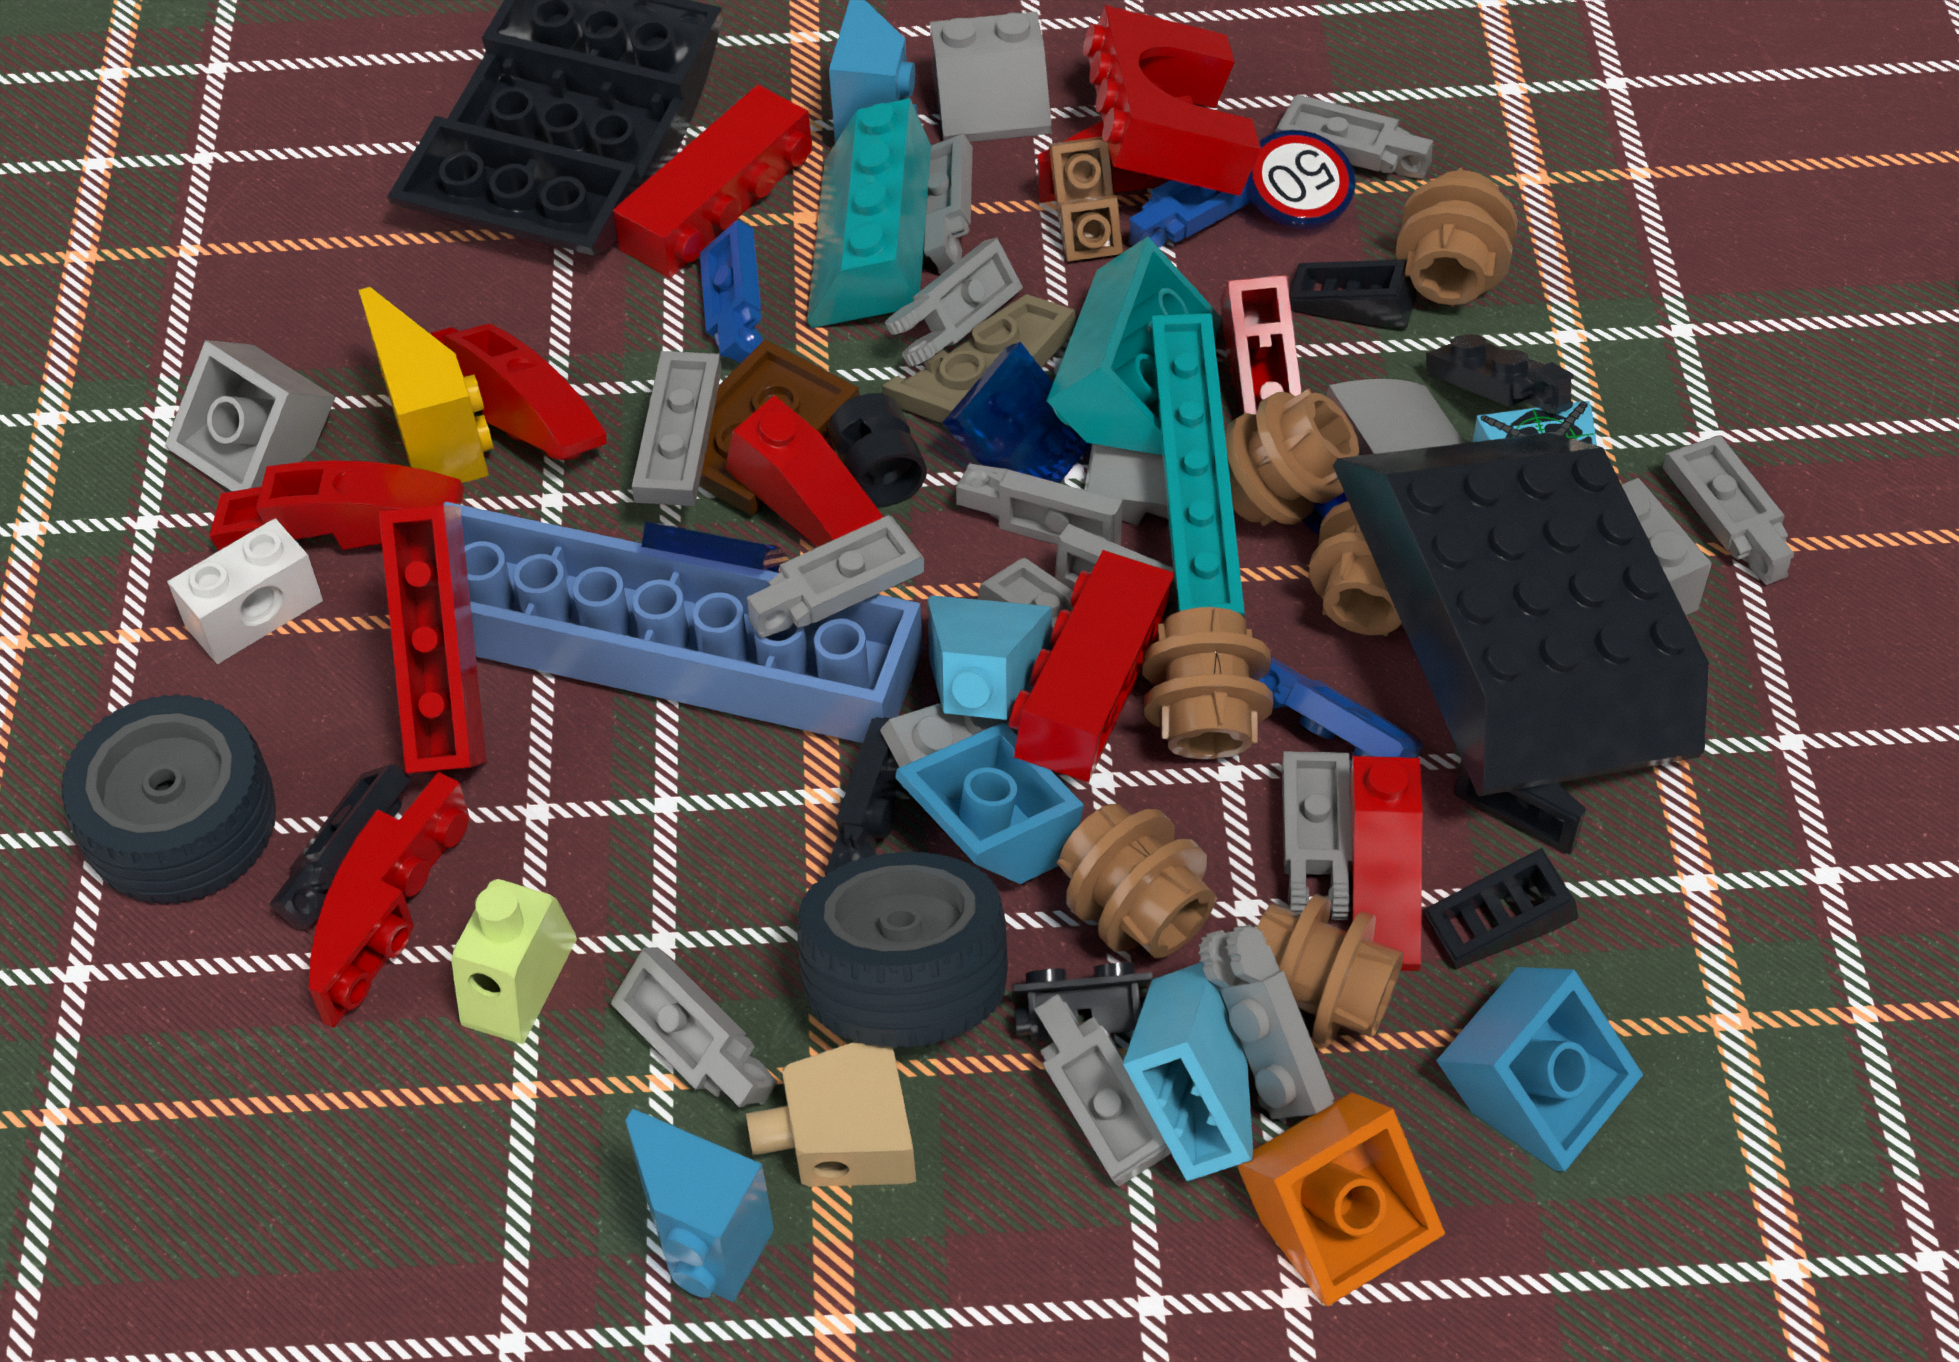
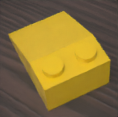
(428, 394)

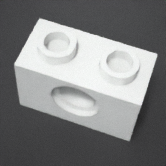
(245, 590)

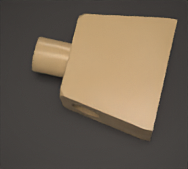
(841, 1119)

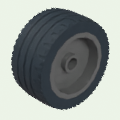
(169, 798)
(903, 949)

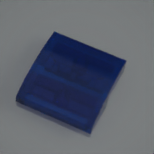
(1011, 424)
(713, 546)

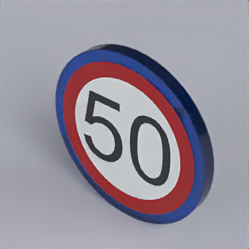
(1301, 179)

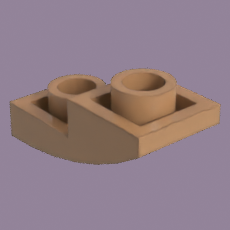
(1085, 199)

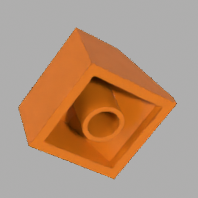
(1342, 1196)

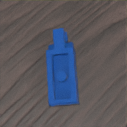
(1181, 211)
(732, 291)
(1332, 714)

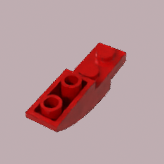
(524, 392)
(330, 498)
(366, 904)

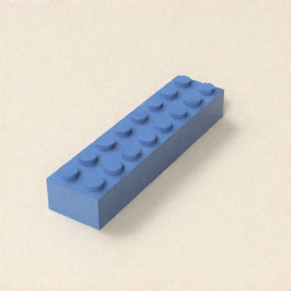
(679, 628)

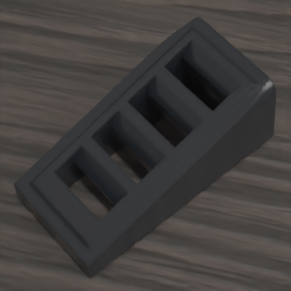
(1373, 292)
(1531, 809)
(1528, 872)

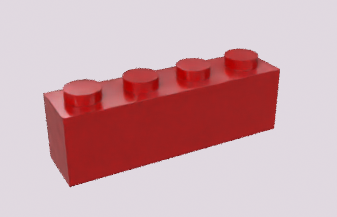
(713, 181)
(432, 638)
(1092, 665)

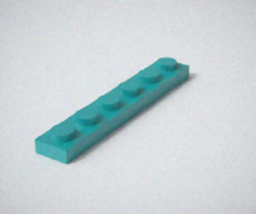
(1195, 463)

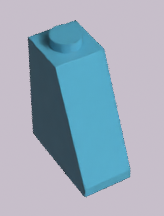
(984, 652)
(1192, 1073)

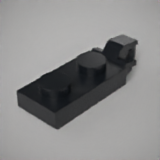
(1501, 374)
(868, 802)
(315, 868)

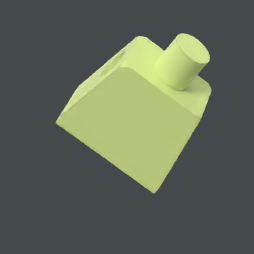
(509, 959)

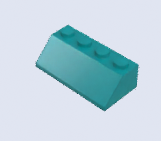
(871, 216)
(1108, 367)

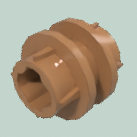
(1457, 237)
(1287, 456)
(1348, 577)
(1207, 683)
(1136, 880)
(1332, 971)

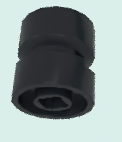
(878, 448)

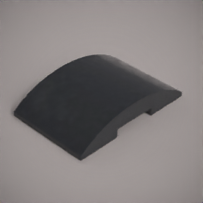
(564, 117)

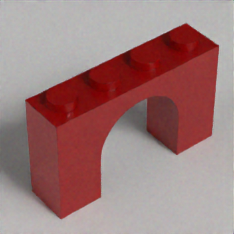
(1139, 71)

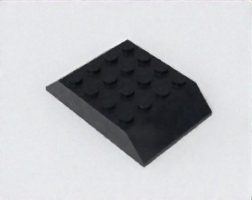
(1533, 607)

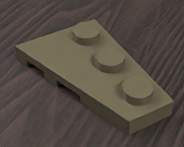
(949, 376)

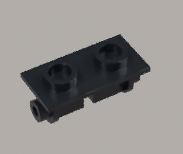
(1108, 995)

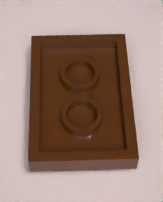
(765, 373)

